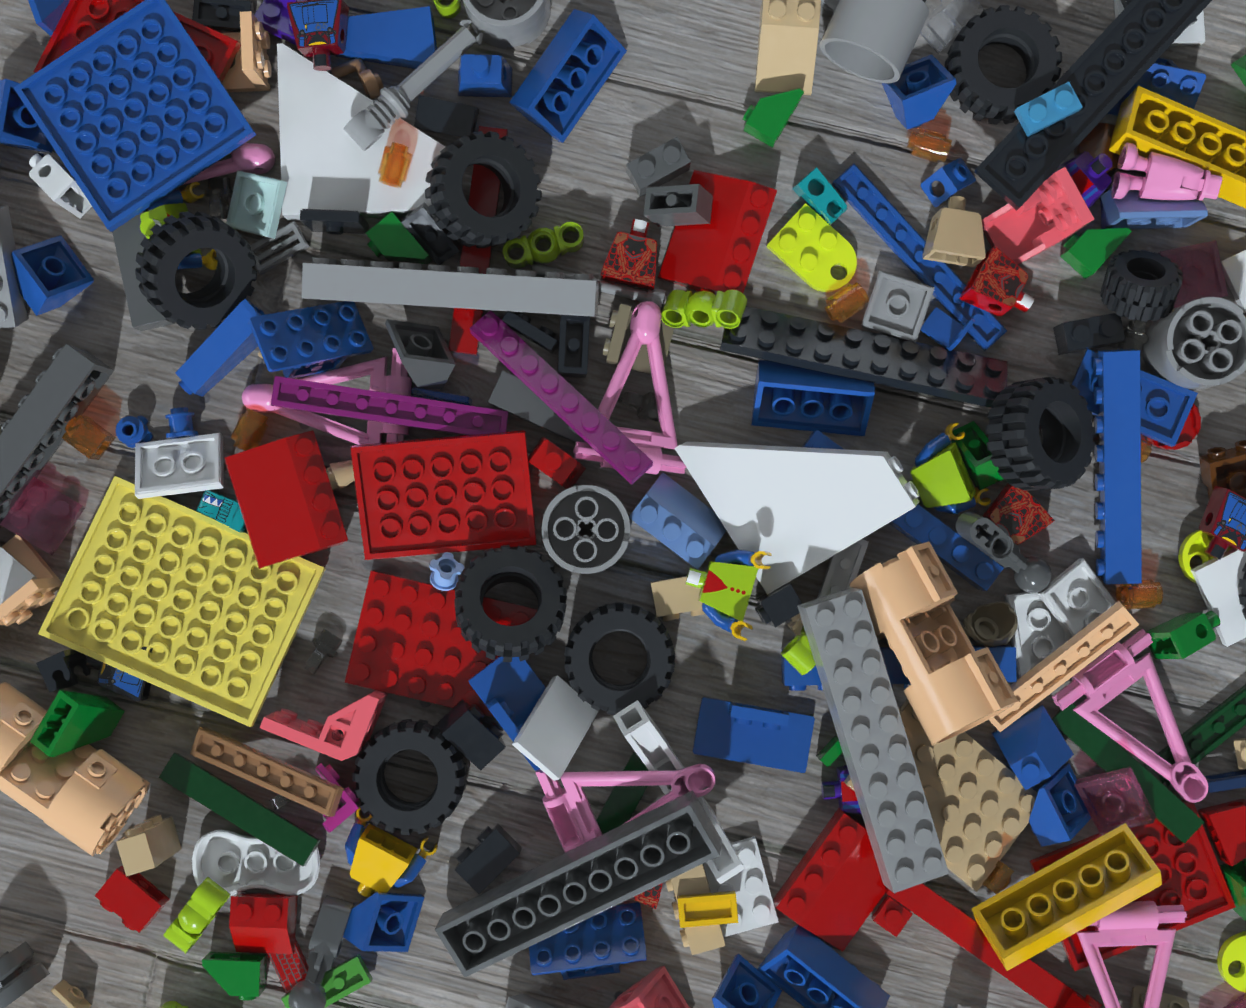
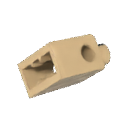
(955, 235)

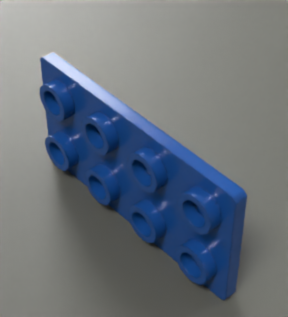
(1169, 81)
(310, 338)
(509, 693)
(753, 734)
(593, 945)

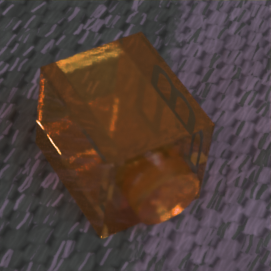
(87, 437)

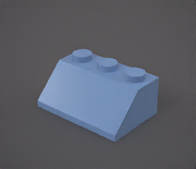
(1149, 213)
(679, 521)

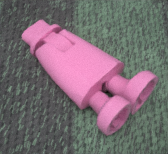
(1164, 179)

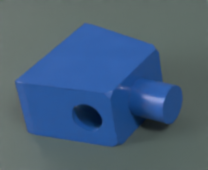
(484, 76)

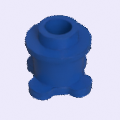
(180, 423)
(140, 434)

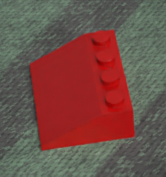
(724, 251)
(286, 499)
(834, 883)

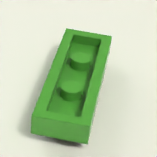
(342, 980)

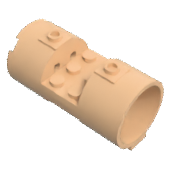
(949, 680)
(76, 793)

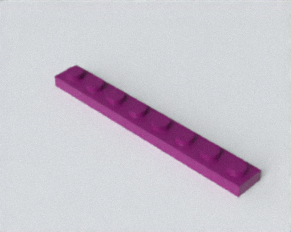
(561, 397)
(386, 407)

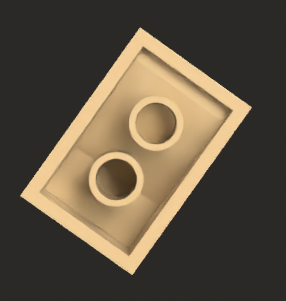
(787, 45)

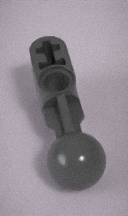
(1030, 573)
(324, 948)

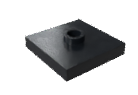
(334, 221)

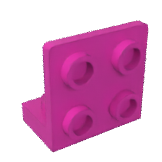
(348, 799)

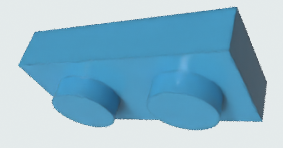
(1048, 109)

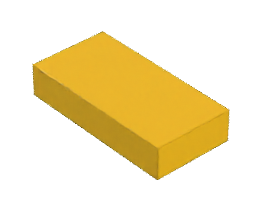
(707, 909)

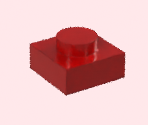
(892, 915)

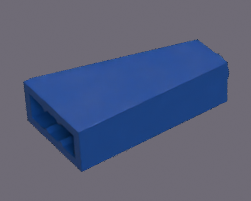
(392, 37)
(220, 351)

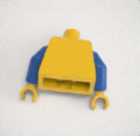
(381, 859)

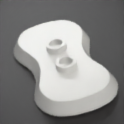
(249, 863)

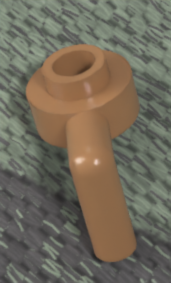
(370, 81)

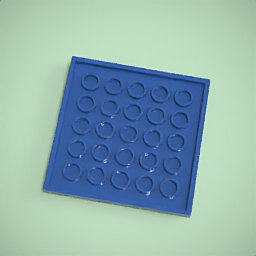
(134, 112)

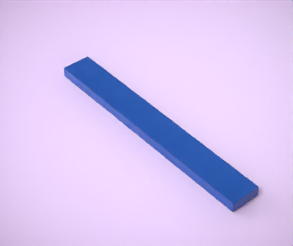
(909, 248)

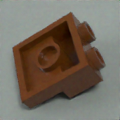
(1225, 468)

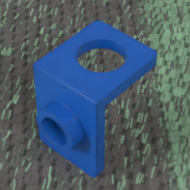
(953, 177)
(945, 329)

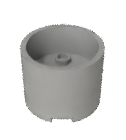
(508, 22)
(874, 36)
(1180, 357)
(562, 529)

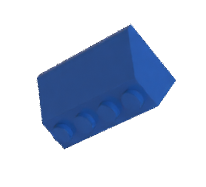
(568, 75)
(810, 400)
(819, 975)

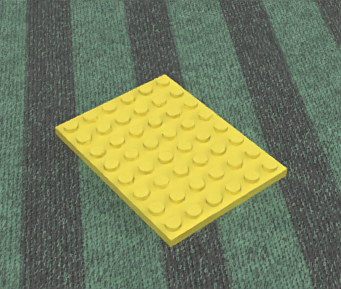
(190, 593)

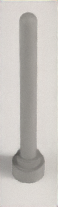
(656, 296)

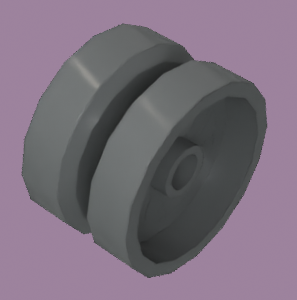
(13, 979)

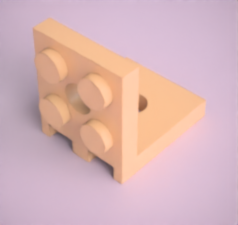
(251, 61)
(36, 591)

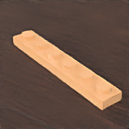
(1066, 662)

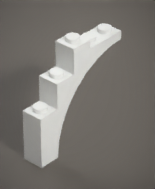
(658, 756)

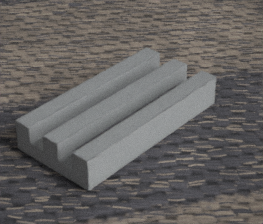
(298, 236)

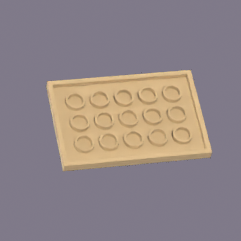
(971, 798)

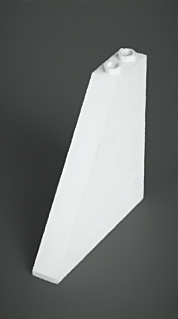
(321, 159)
(797, 499)

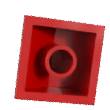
(263, 922)

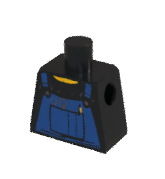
(120, 681)

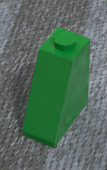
(75, 722)

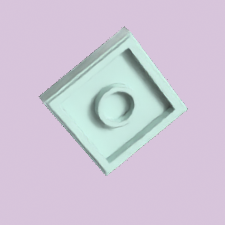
(256, 204)

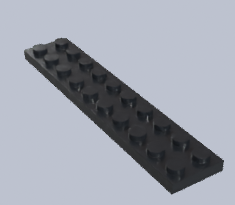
(1100, 81)
(867, 356)

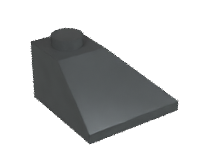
(422, 353)

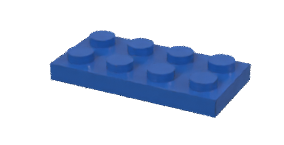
(1162, 402)

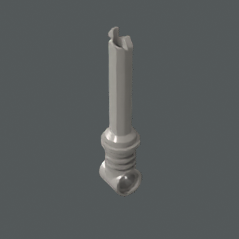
(395, 101)

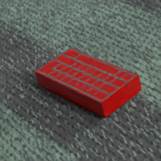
(290, 967)

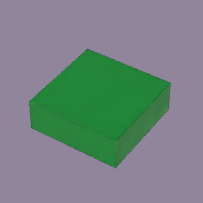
(830, 752)

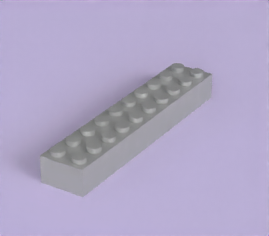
(449, 289)
(873, 739)

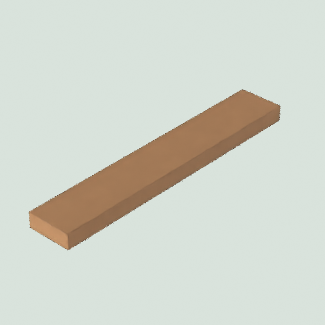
(267, 771)

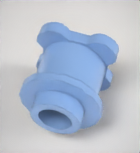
(445, 572)

